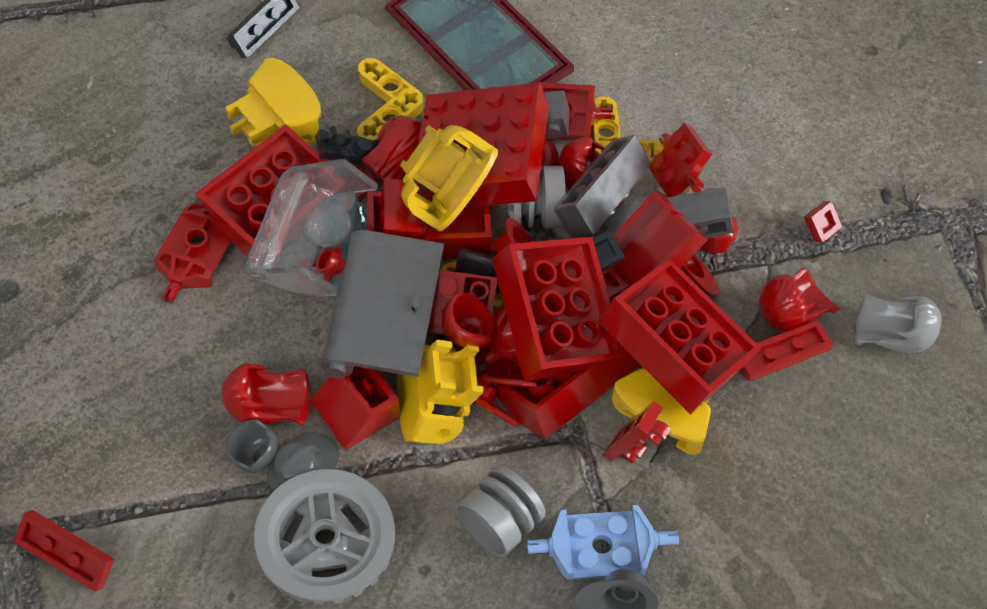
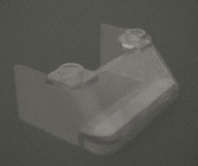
(281, 251)

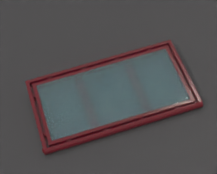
(481, 42)

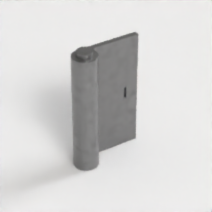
(374, 305)

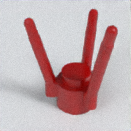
(489, 393)

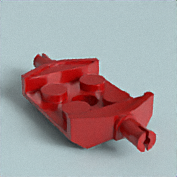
(186, 263)

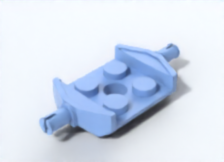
(625, 531)

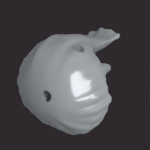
(898, 325)

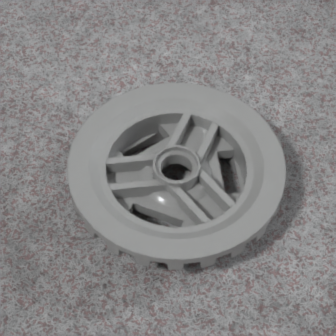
(321, 499)

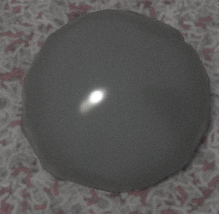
(252, 446)

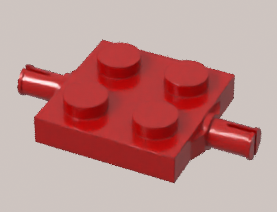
(581, 108)
(680, 161)

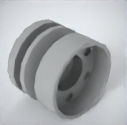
(550, 192)
(500, 511)

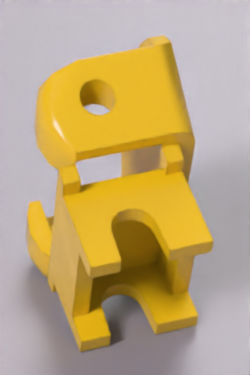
(276, 98)
(447, 172)
(443, 379)
(640, 389)

